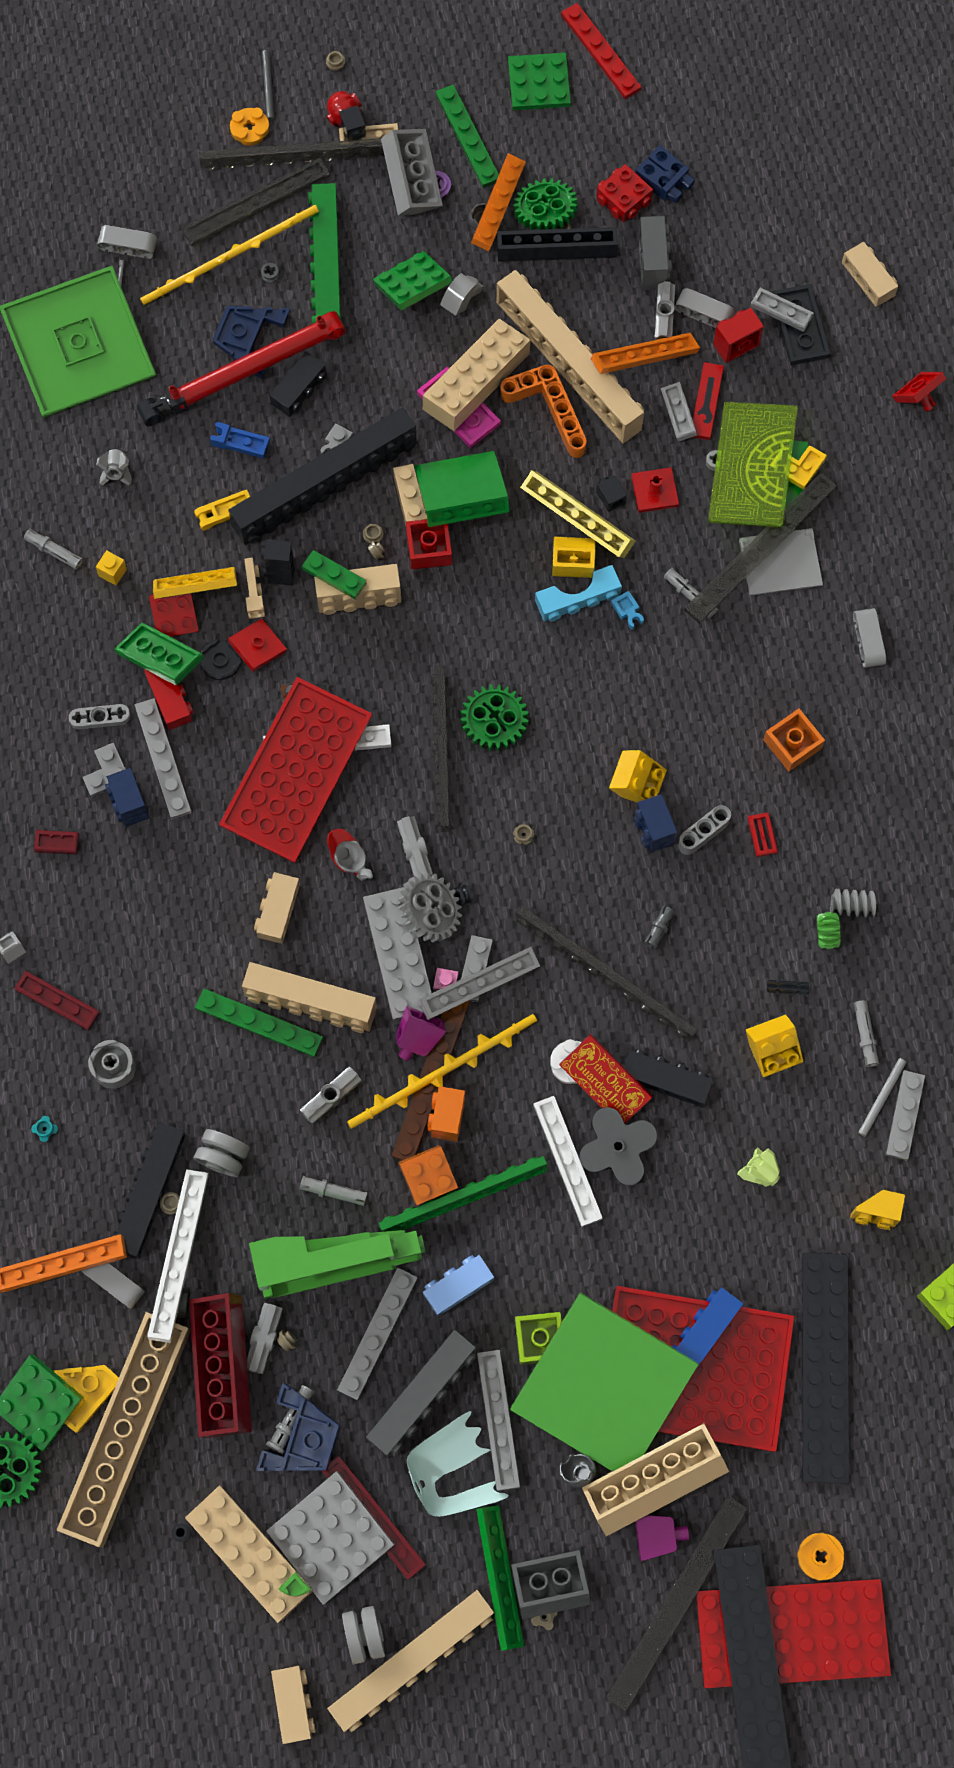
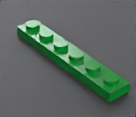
(467, 135)
(259, 1023)
(500, 1578)

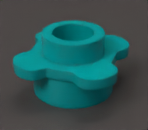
(38, 1128)

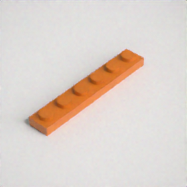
(498, 202)
(645, 353)
(62, 1263)

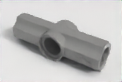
(665, 302)
(414, 846)
(320, 1105)
(263, 1338)

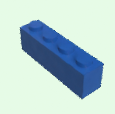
(708, 1325)

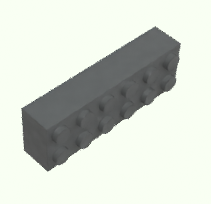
(421, 1394)

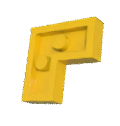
(806, 467)

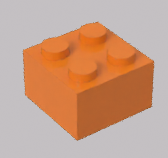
(793, 740)
(447, 1115)
(428, 1175)

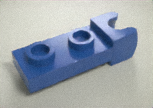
(240, 440)

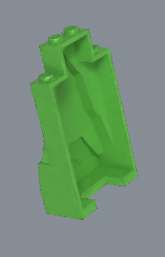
(300, 1264)

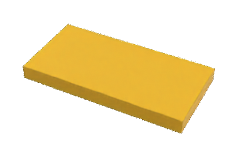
(194, 582)

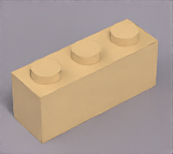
(870, 274)
(409, 493)
(277, 907)
(292, 1704)

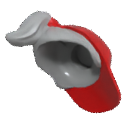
(348, 854)

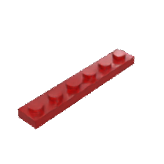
(601, 51)

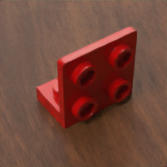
(174, 614)

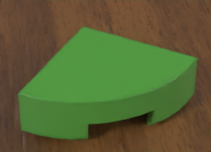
(295, 1586)

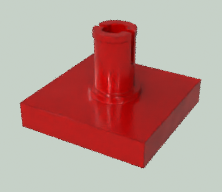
(919, 389)
(654, 490)

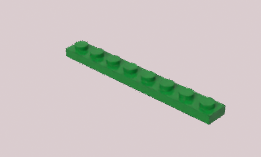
(471, 1193)

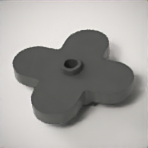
(602, 1154)

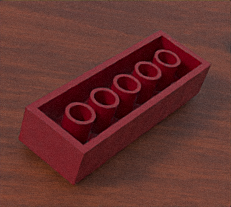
(220, 1365)

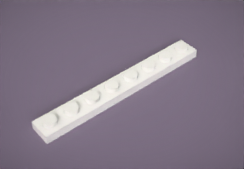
(178, 1256)

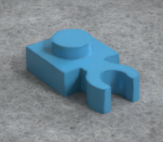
(627, 607)

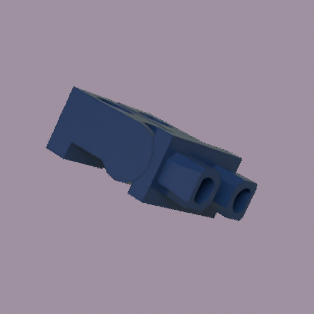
(665, 174)

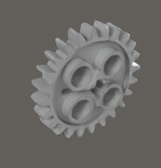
(430, 907)

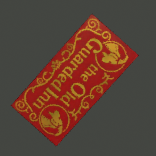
(605, 1078)

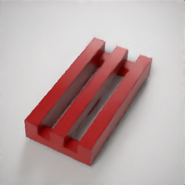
(765, 851)

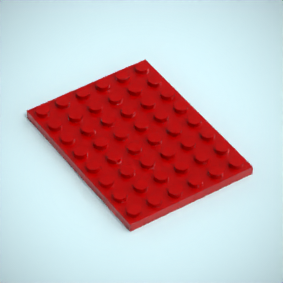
(738, 1381)

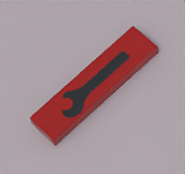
(707, 400)

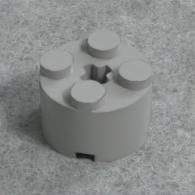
(100, 1064)

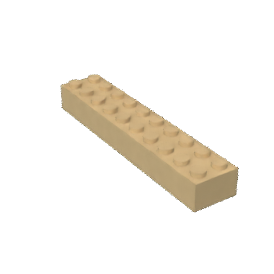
(569, 356)
(122, 1435)

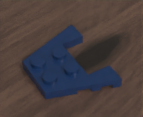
(241, 327)
(311, 1437)

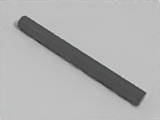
(268, 85)

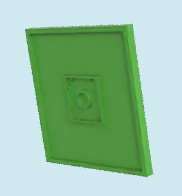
(77, 341)
(603, 1385)

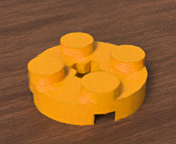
(249, 116)
(834, 1557)

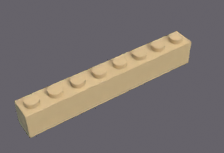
(411, 1660)

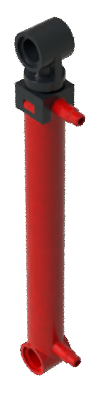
(326, 327)

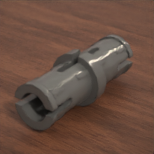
(659, 927)

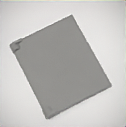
(787, 567)

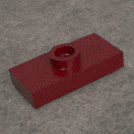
(56, 842)

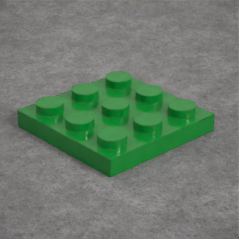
(539, 81)
(412, 280)
(38, 1402)

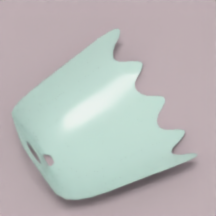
(442, 1454)

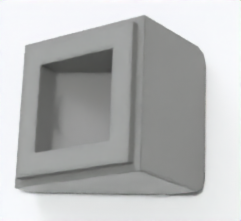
(11, 947)

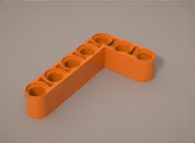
(554, 403)

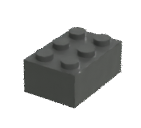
(654, 252)
(550, 1584)

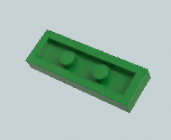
(334, 574)

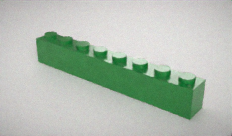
(324, 250)

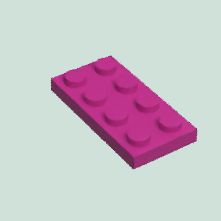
(477, 425)

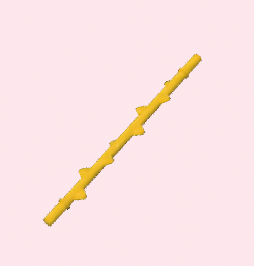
(236, 250)
(436, 1076)

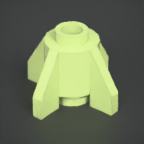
(761, 1168)

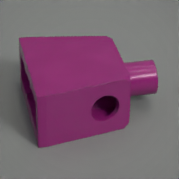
(417, 1033)
(658, 1536)

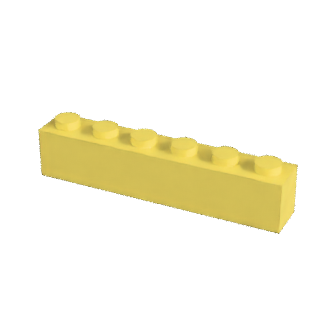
(578, 514)

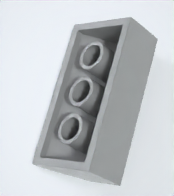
(411, 171)

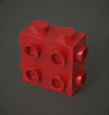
(624, 193)

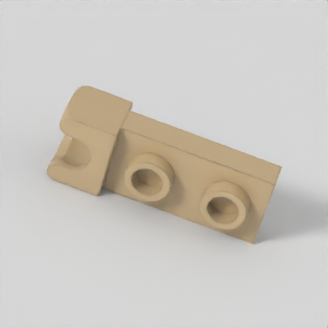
(254, 601)

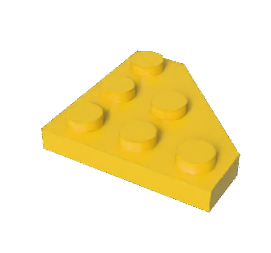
(94, 1385)

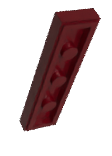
(57, 1000)

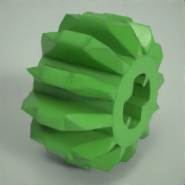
(828, 930)

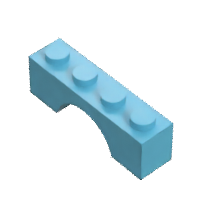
(554, 603)

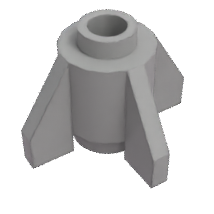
(115, 467)

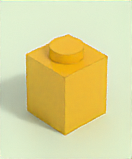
(111, 567)

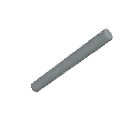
(882, 1097)

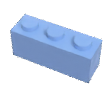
(457, 1284)

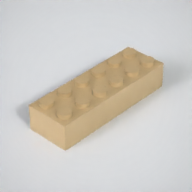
(476, 374)
(309, 997)
(655, 1479)
(246, 1552)

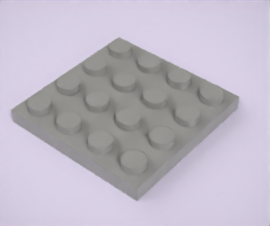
(330, 1537)

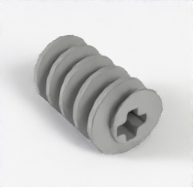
(853, 902)

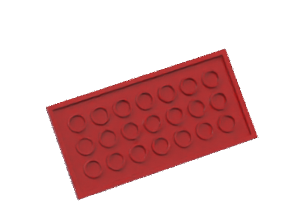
(295, 770)
(816, 1632)

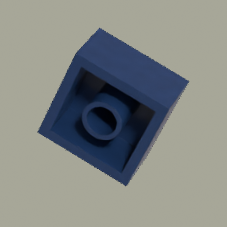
(126, 797)
(655, 823)

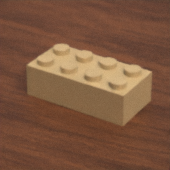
(381, 589)

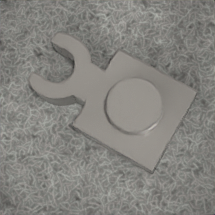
(335, 437)

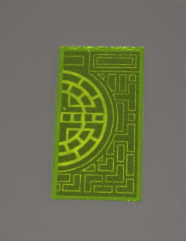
(753, 464)

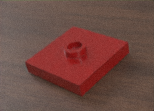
(257, 645)

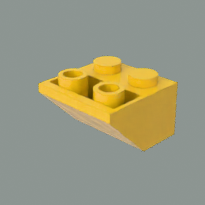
(573, 557)
(637, 776)
(775, 1045)
(881, 1209)

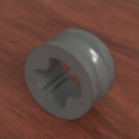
(266, 276)

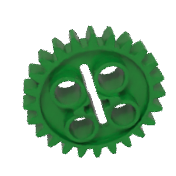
(545, 205)
(510, 708)
(18, 1451)

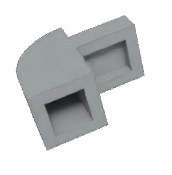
(460, 292)

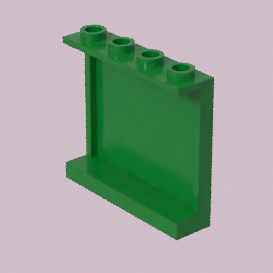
(462, 488)

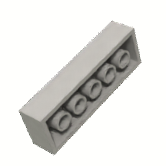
(396, 953)

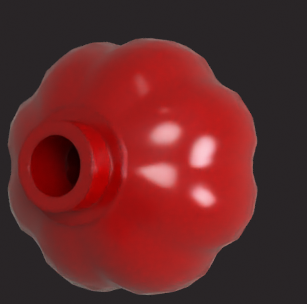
(340, 101)

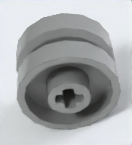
(221, 1153)
(364, 1634)

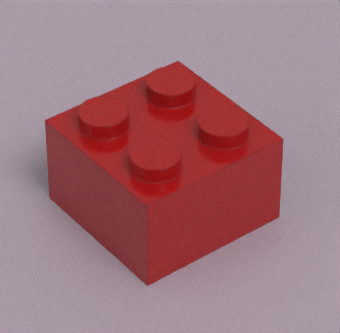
(738, 335)
(428, 545)

